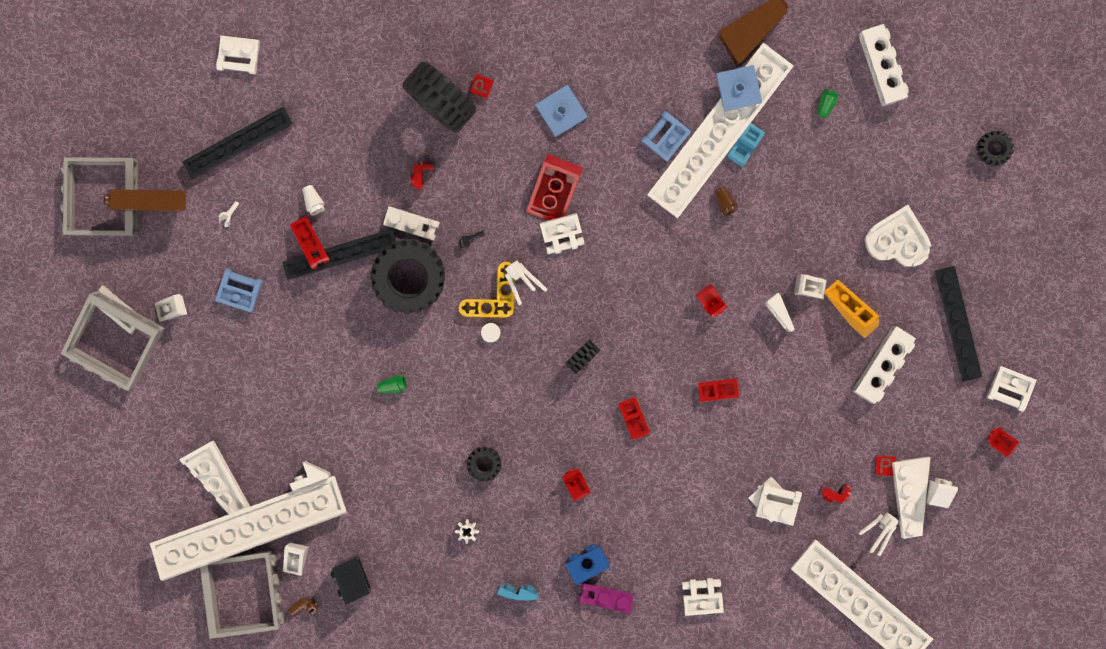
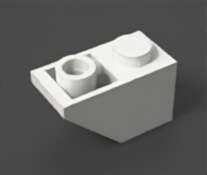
(940, 493)

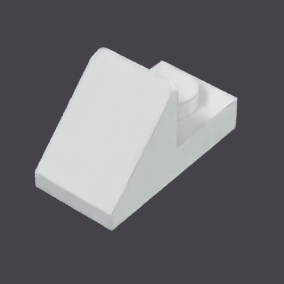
(170, 307)
(314, 475)

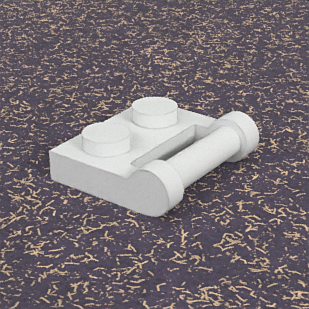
(238, 48)
(1013, 382)
(777, 510)

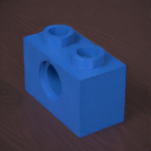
(580, 573)

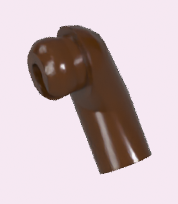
(303, 604)

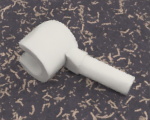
(227, 215)

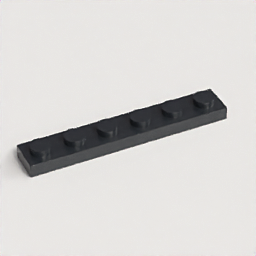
(237, 142)
(340, 254)
(958, 323)

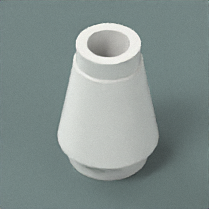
(313, 202)

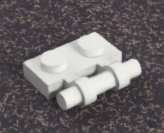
(560, 228)
(702, 603)

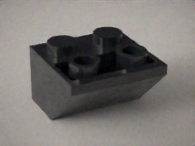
(350, 579)

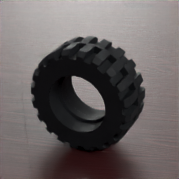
(439, 96)
(408, 302)

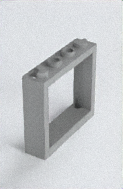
(68, 191)
(127, 315)
(211, 602)

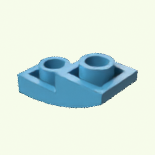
(524, 593)

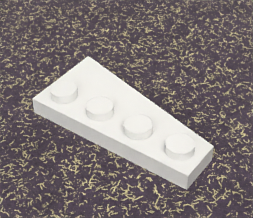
(214, 473)
(911, 491)

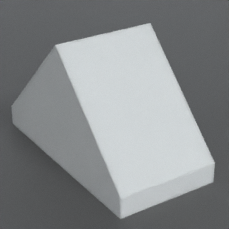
(809, 286)
(294, 558)

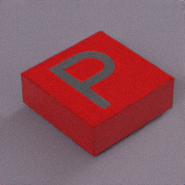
(481, 86)
(883, 465)

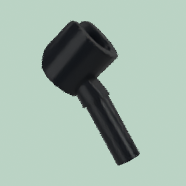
(464, 241)

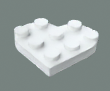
(899, 238)

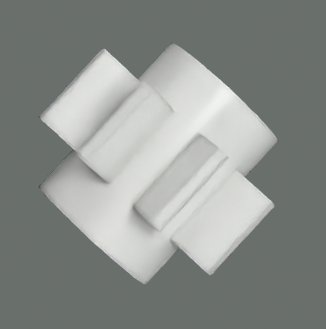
(466, 537)

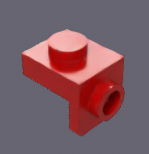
(417, 178)
(711, 301)
(1002, 442)
(576, 484)
(830, 495)

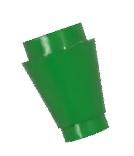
(827, 102)
(394, 384)

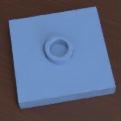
(739, 88)
(561, 111)

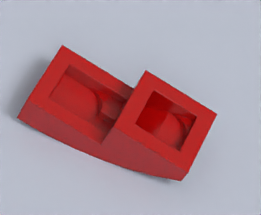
(718, 390)
(634, 418)

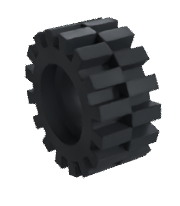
(1005, 143)
(582, 356)
(484, 475)

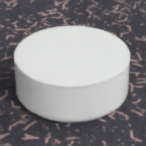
(490, 332)

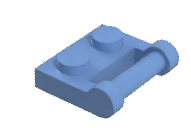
(670, 141)
(238, 297)

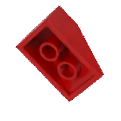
(554, 188)

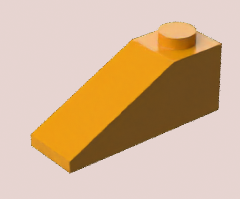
(853, 309)

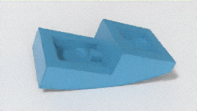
(746, 144)

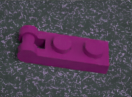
(606, 598)

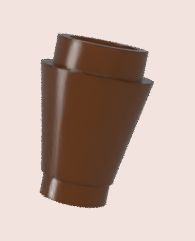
(726, 203)

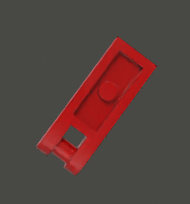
(309, 242)

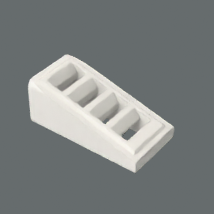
(778, 309)

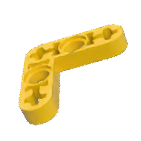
(501, 299)

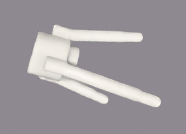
(516, 271)
(888, 524)

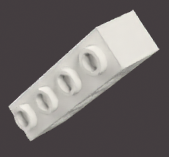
(888, 54)
(863, 386)

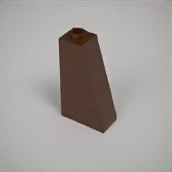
(748, 31)
(145, 200)

